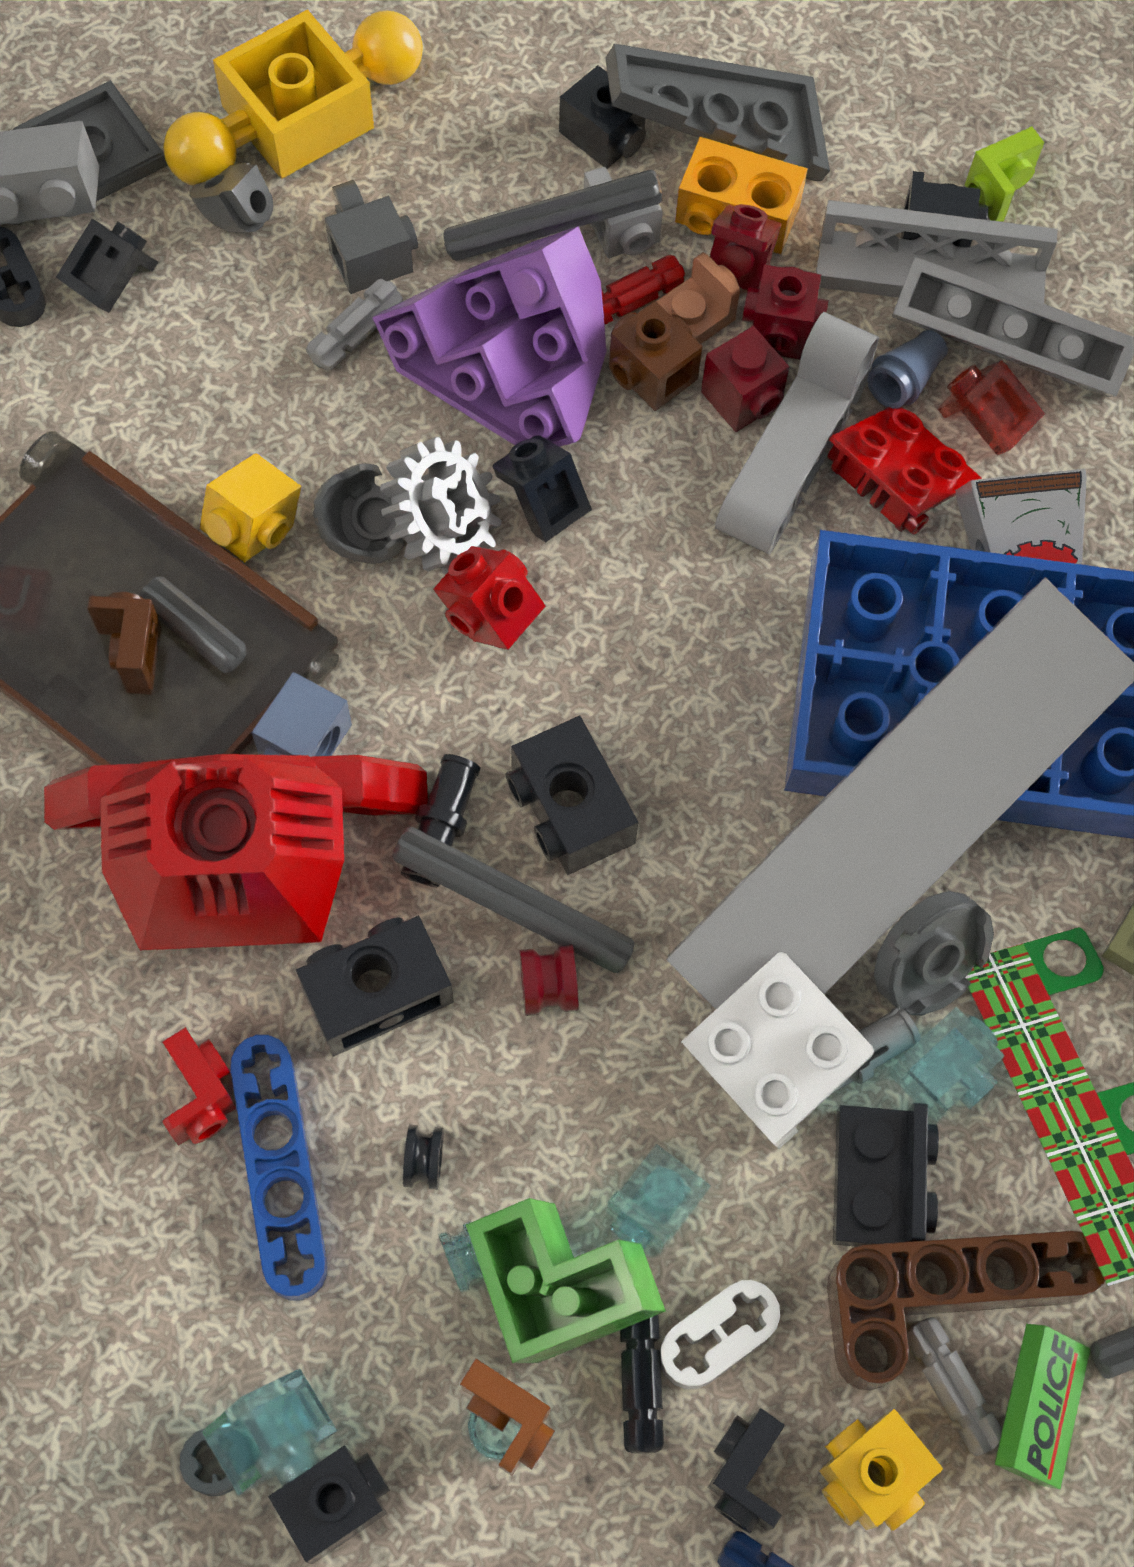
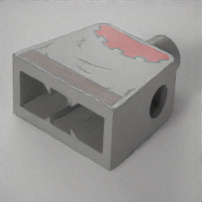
(1026, 515)

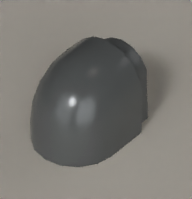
(235, 199)

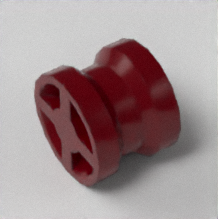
(549, 980)

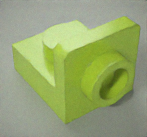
(1003, 169)

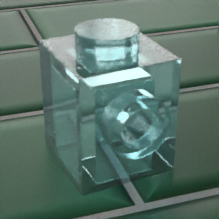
(950, 1065)
(270, 1433)

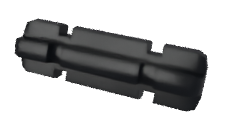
(642, 1387)

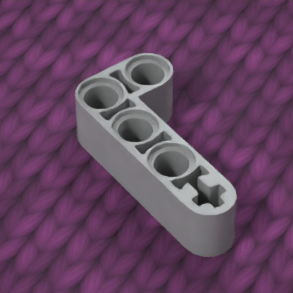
(794, 442)

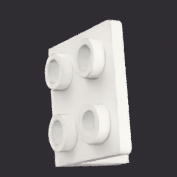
(778, 1047)

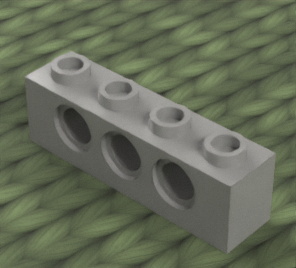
(1015, 328)

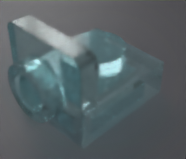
(656, 1201)

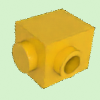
(250, 507)

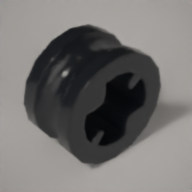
(423, 1157)

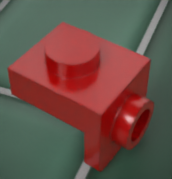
(202, 1070)

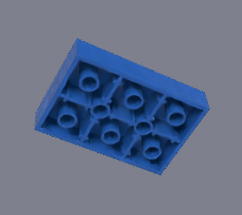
(897, 619)

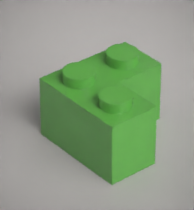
(549, 1297)

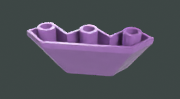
(509, 339)

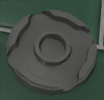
(932, 952)

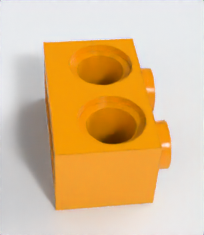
(735, 176)

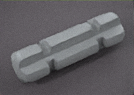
(352, 325)
(954, 1386)

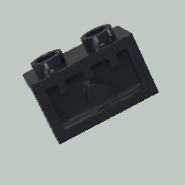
(883, 1175)

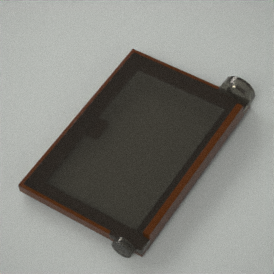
(98, 534)

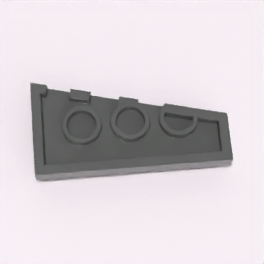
(723, 102)

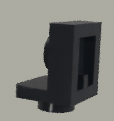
(104, 263)
(545, 485)

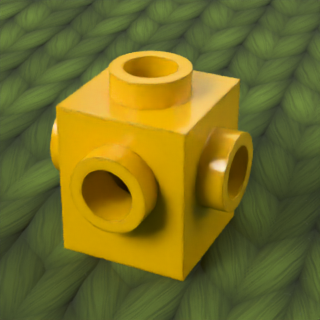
(903, 1466)

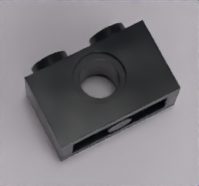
(570, 760)
(355, 1016)

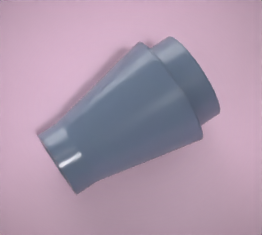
(904, 371)

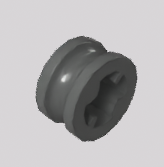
(192, 1468)

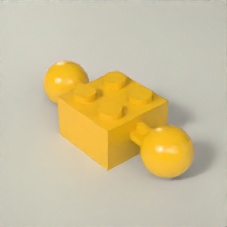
(293, 95)

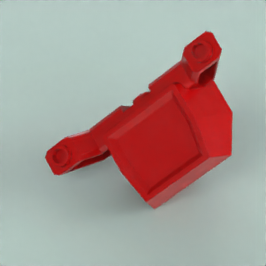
(228, 841)

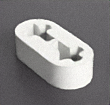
(729, 1348)

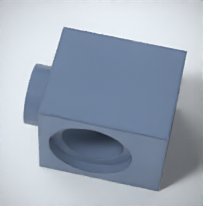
(302, 721)

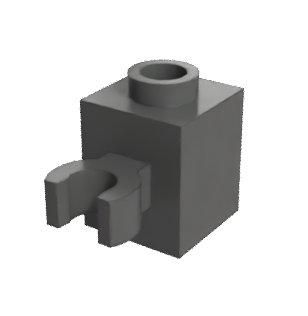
(368, 239)

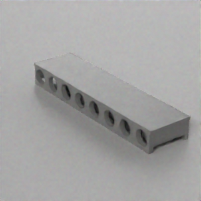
(914, 800)

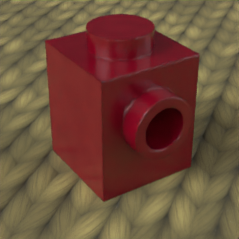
(744, 379)

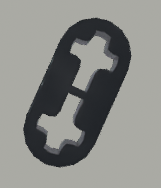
(21, 273)

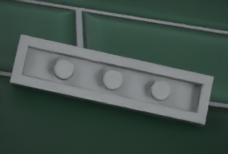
(880, 261)

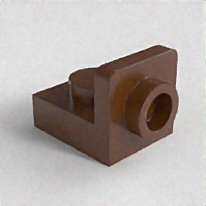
(133, 639)

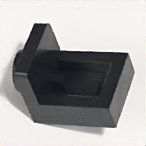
(743, 1451)

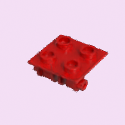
(904, 461)

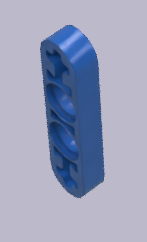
(273, 1166)

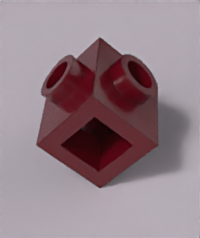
(785, 308)

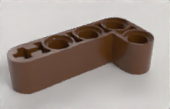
(967, 1289)

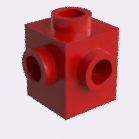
(489, 596)

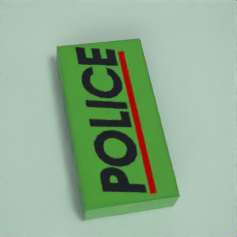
(1042, 1406)

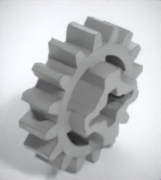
(441, 504)

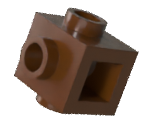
(654, 355)

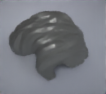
(351, 516)

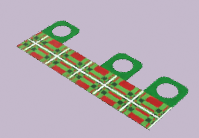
(1073, 1122)

